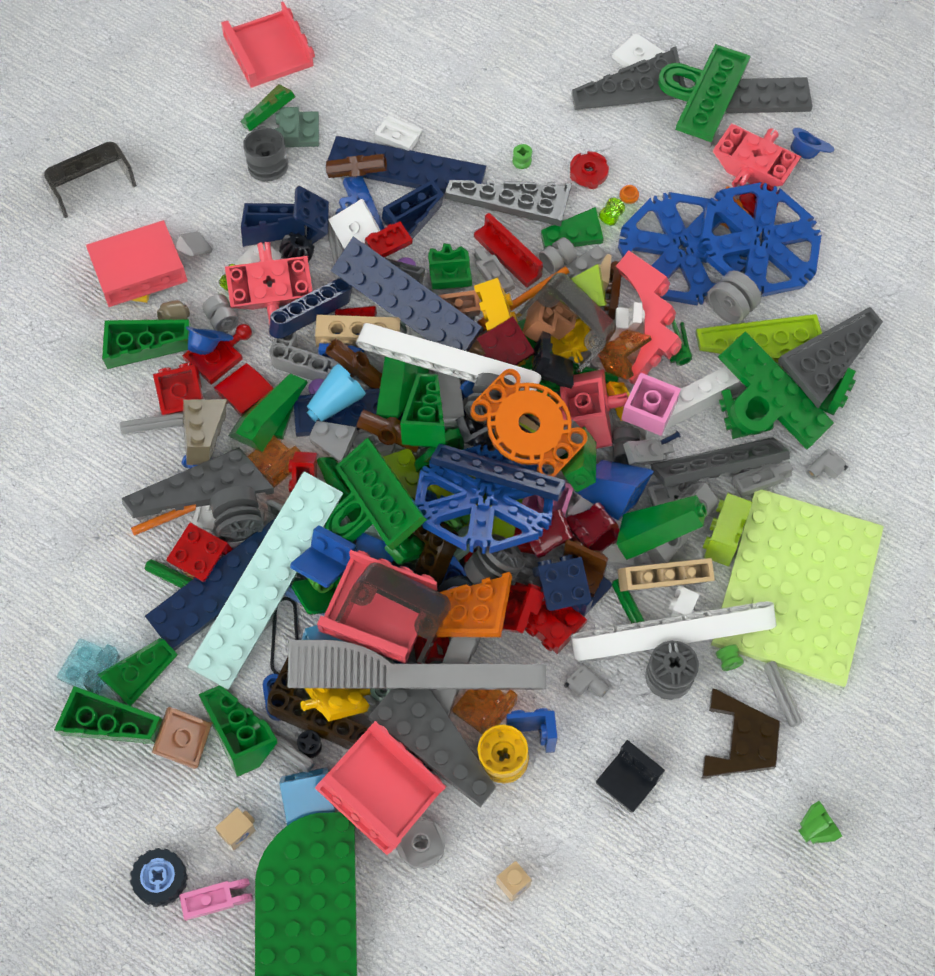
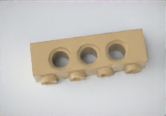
(349, 326)
(665, 574)

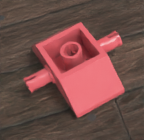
(754, 157)
(248, 281)
(591, 405)

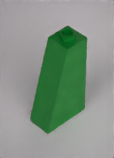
(582, 467)
(659, 524)

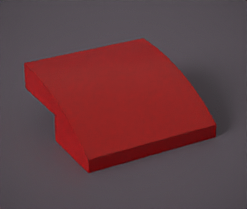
(243, 388)

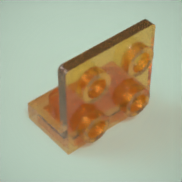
(615, 353)
(273, 461)
(485, 708)

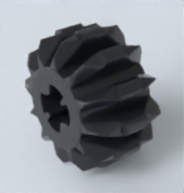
(296, 246)

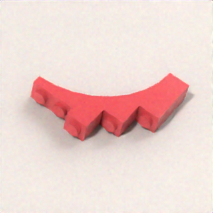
(658, 313)

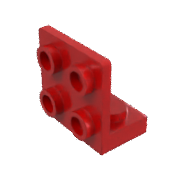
(389, 240)
(197, 552)

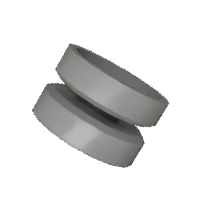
(734, 297)

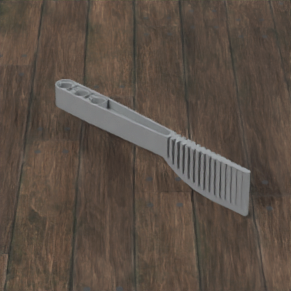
(355, 667)

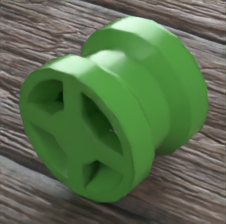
(519, 160)
(729, 657)

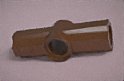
(356, 165)
(355, 363)
(387, 429)

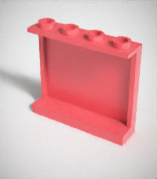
(269, 47)
(136, 263)
(382, 623)
(380, 787)

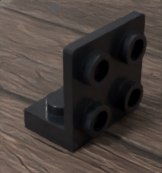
(551, 366)
(474, 432)
(630, 776)

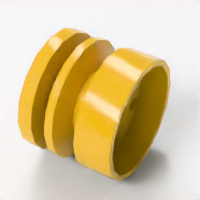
(497, 742)

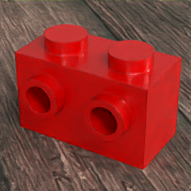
(302, 463)

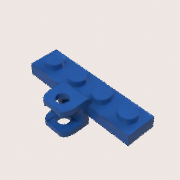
(357, 190)

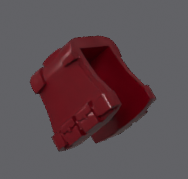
(594, 528)
(554, 536)

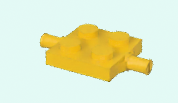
(572, 343)
(337, 702)

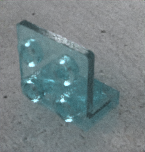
(85, 663)

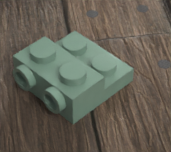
(297, 127)

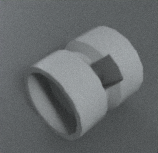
(557, 255)
(220, 313)

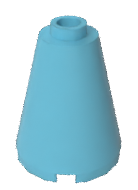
(334, 394)

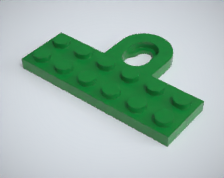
(712, 90)
(775, 390)
(379, 495)

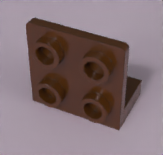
(593, 561)

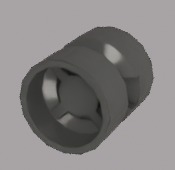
(619, 437)

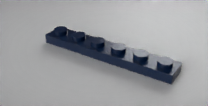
(498, 472)

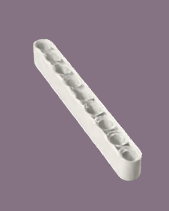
(436, 356)
(680, 628)

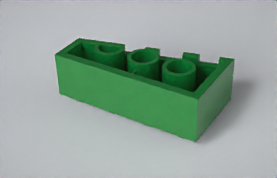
(142, 340)
(423, 416)
(103, 718)

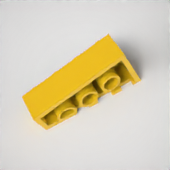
(495, 304)

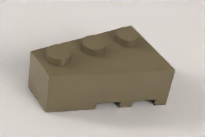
(202, 427)

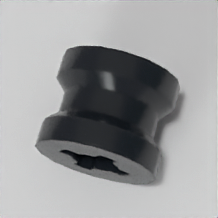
(309, 738)

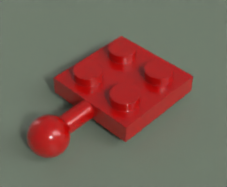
(222, 359)

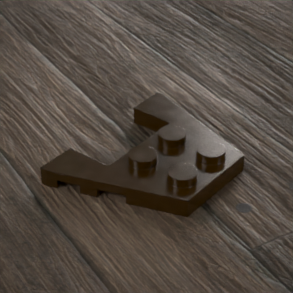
(752, 739)

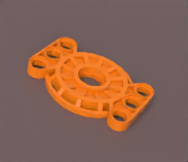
(513, 439)

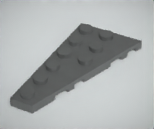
(629, 86)
(519, 199)
(825, 358)
(197, 485)
(430, 735)

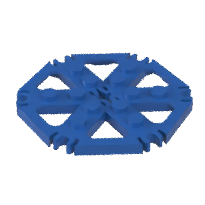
(747, 239)
(668, 245)
(470, 492)

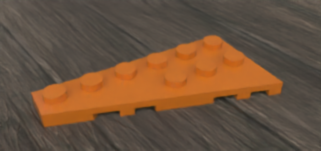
(477, 608)

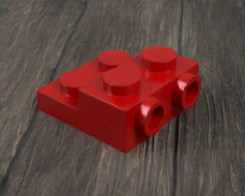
(177, 385)
(521, 603)
(555, 626)

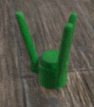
(684, 355)

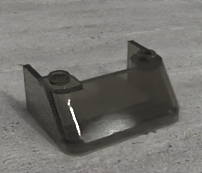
(81, 165)
(563, 288)
(429, 603)

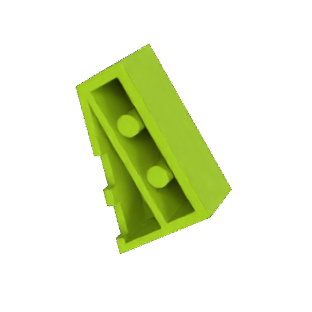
(592, 284)
(727, 529)

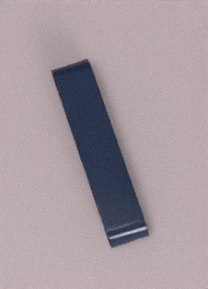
(305, 309)

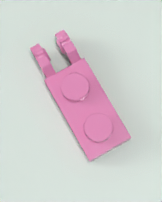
(213, 899)

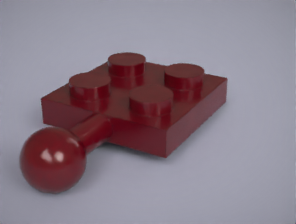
(506, 343)

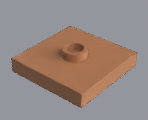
(181, 737)

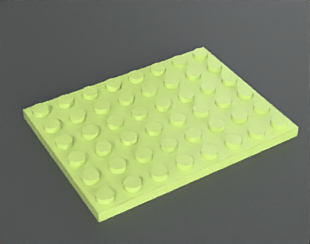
(815, 573)

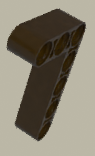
(436, 553)
(307, 721)

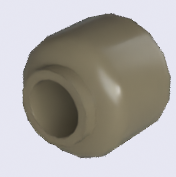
(173, 311)

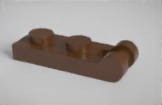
(613, 290)

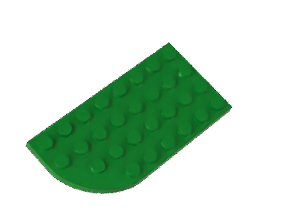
(307, 900)

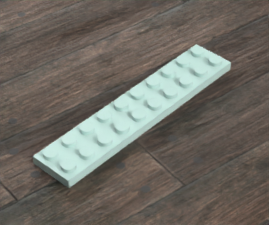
(264, 582)

